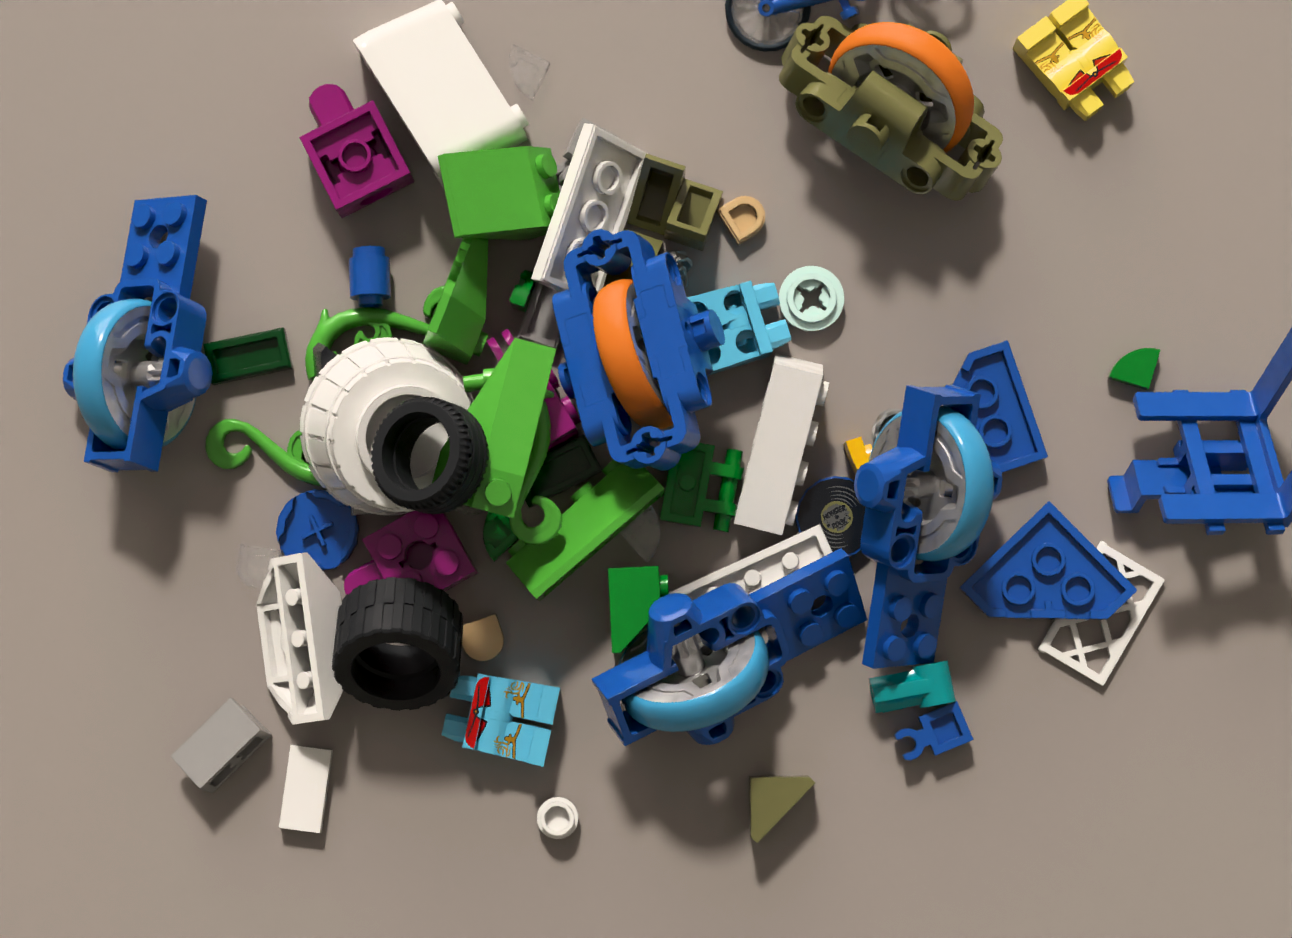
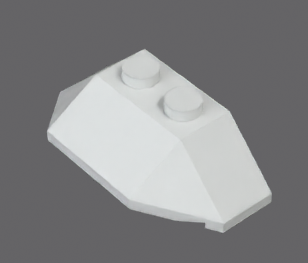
(298, 636)

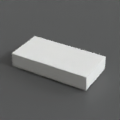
(306, 788)

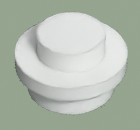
(557, 818)

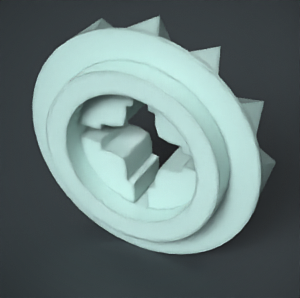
(808, 279)

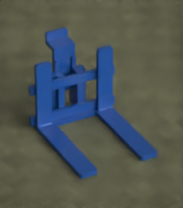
(1192, 482)

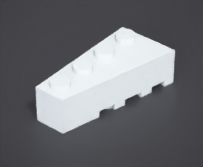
(780, 444)

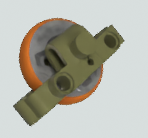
(894, 102)

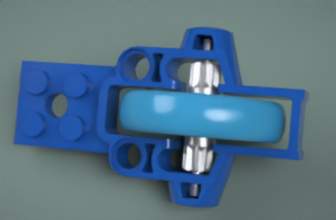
(138, 402)
(927, 456)
(742, 668)

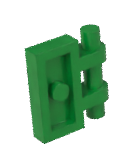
(688, 486)

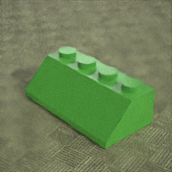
(586, 527)

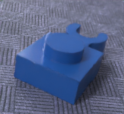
(940, 730)

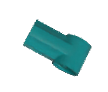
(921, 686)

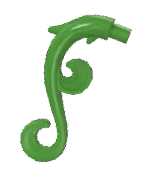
(380, 319)
(289, 461)
(553, 519)

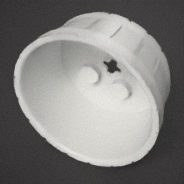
(351, 402)

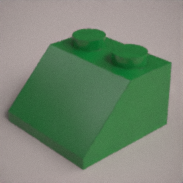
(630, 597)

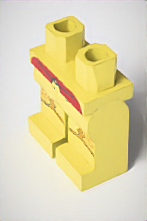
(1073, 57)

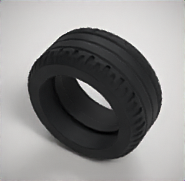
(395, 444)

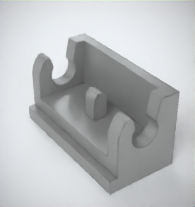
(221, 746)

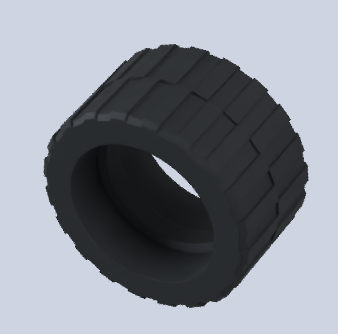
(398, 613)

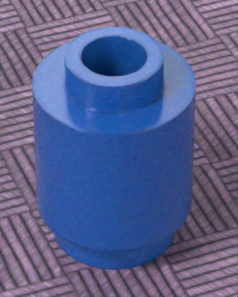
(369, 276)

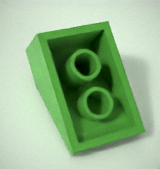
(500, 192)

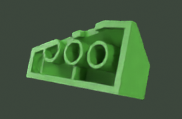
(462, 305)
(509, 415)

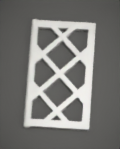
(1116, 646)

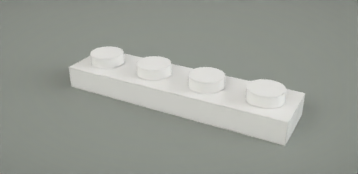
(764, 566)

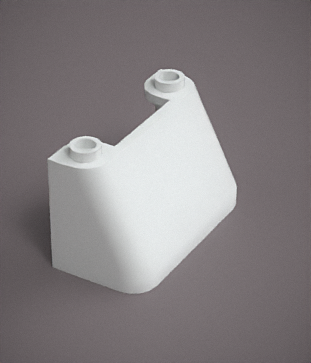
(440, 84)

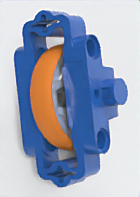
(634, 350)

